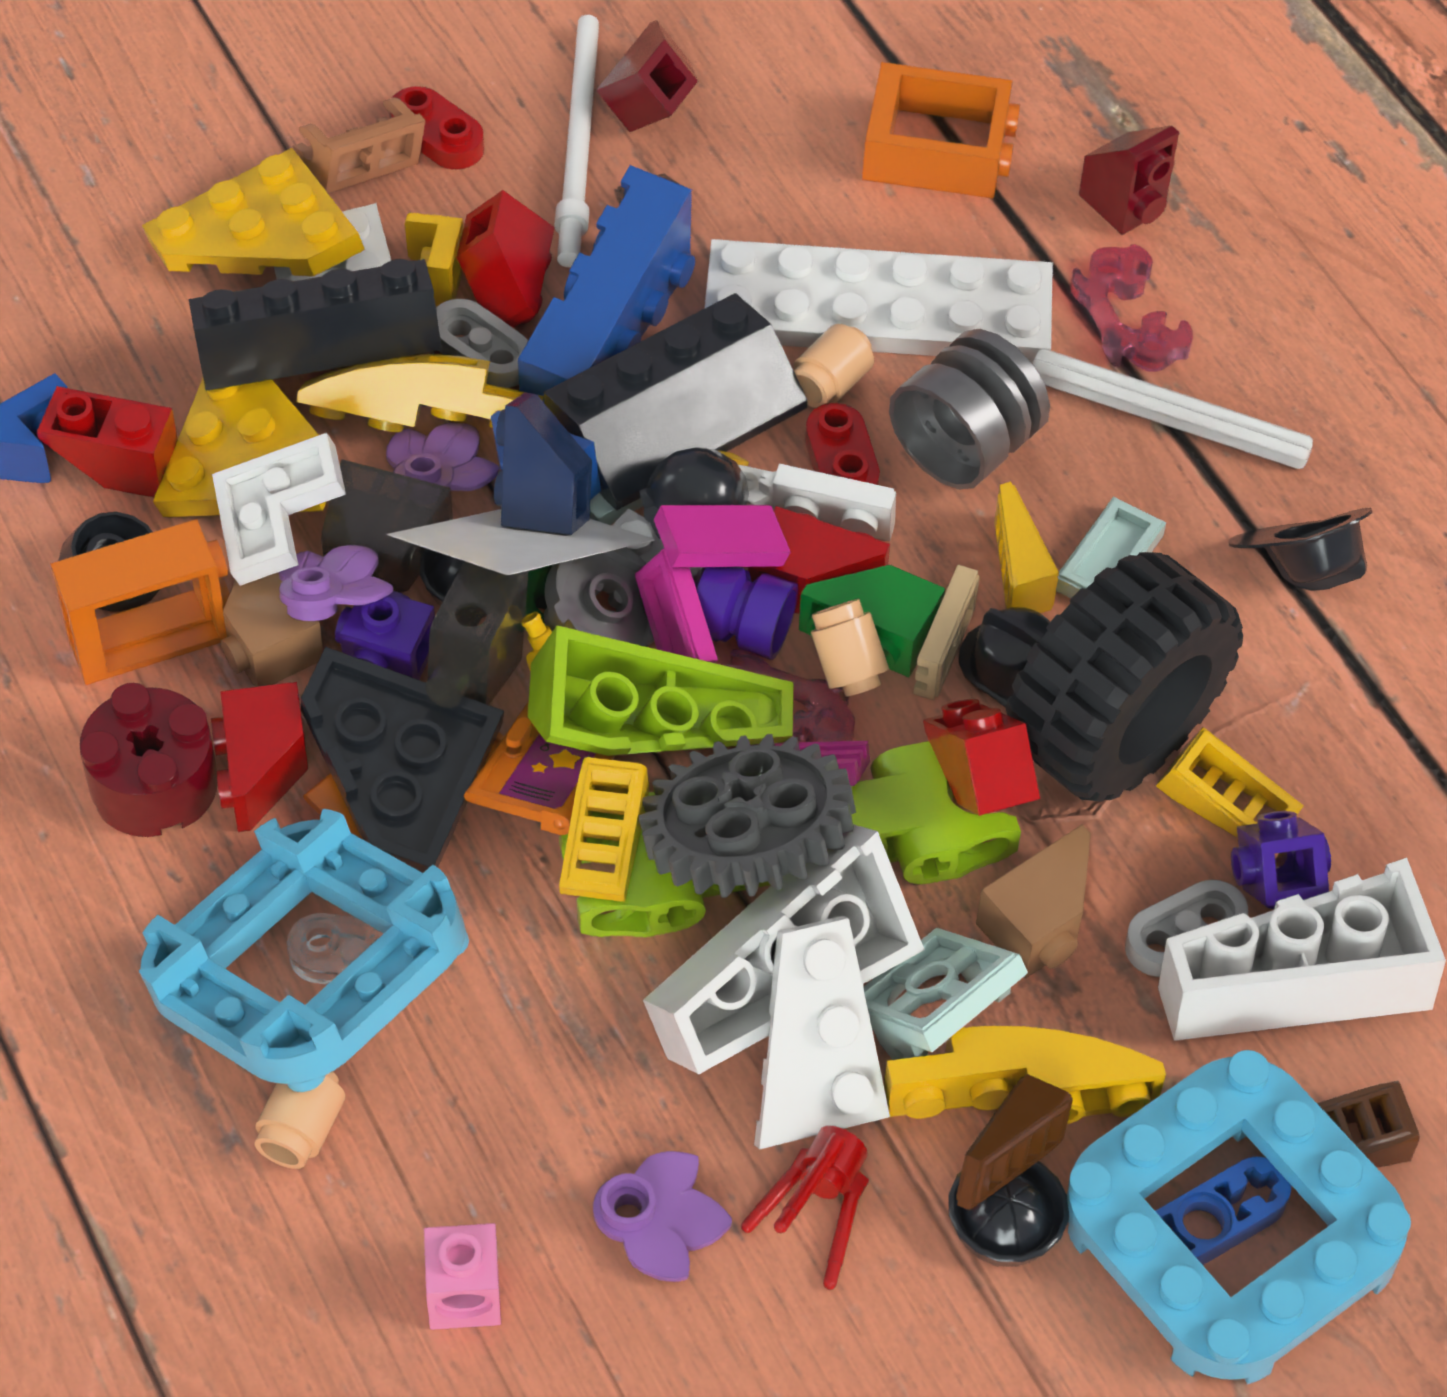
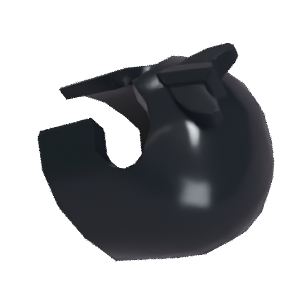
(694, 478)

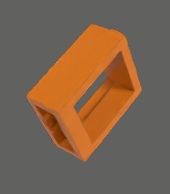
(934, 162)
(152, 630)

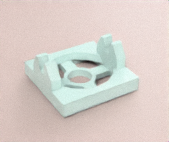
(985, 968)

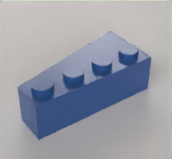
(619, 287)

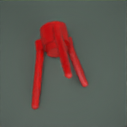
(825, 1170)

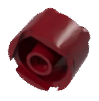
(148, 760)

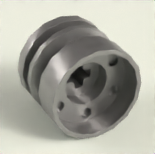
(969, 408)

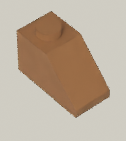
(264, 636)
(1039, 903)

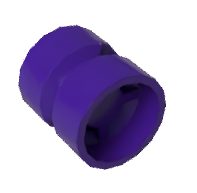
(752, 611)

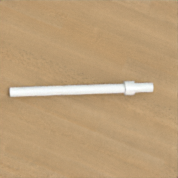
(572, 211)

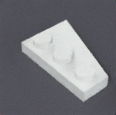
(820, 1038)

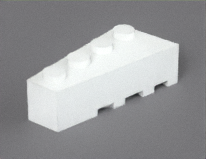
(1307, 961)
(724, 990)

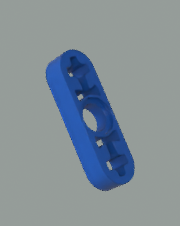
(1217, 1198)

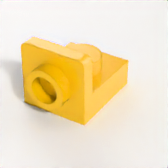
(436, 241)

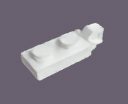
(827, 497)

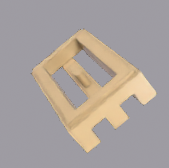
(946, 632)

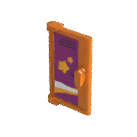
(530, 777)

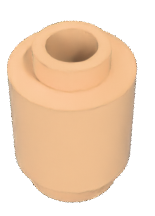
(833, 364)
(849, 647)
(298, 1122)

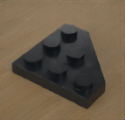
(397, 753)

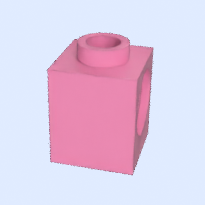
(462, 1276)

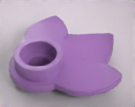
(442, 457)
(322, 582)
(670, 1217)

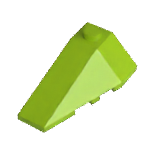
(646, 700)

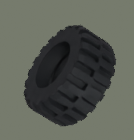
(1125, 675)

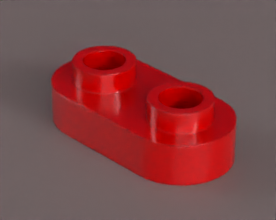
(449, 133)
(840, 442)

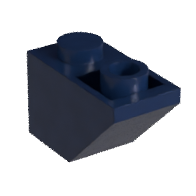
(543, 471)

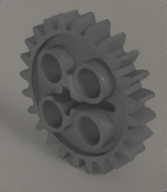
(747, 815)

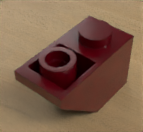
(648, 80)
(1130, 177)

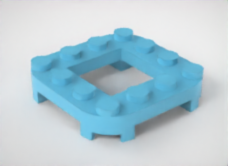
(287, 1038)
(1168, 1283)

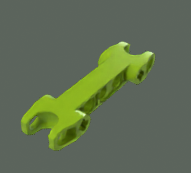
(903, 802)

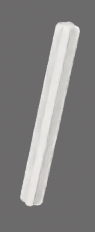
(1173, 409)

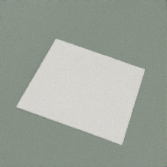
(515, 550)

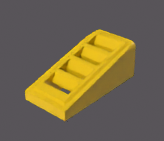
(1025, 563)
(1226, 764)
(610, 789)

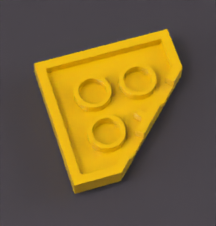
(258, 220)
(222, 432)

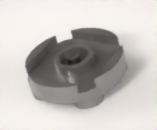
(573, 591)

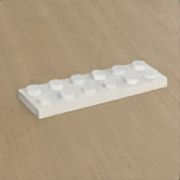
(893, 297)

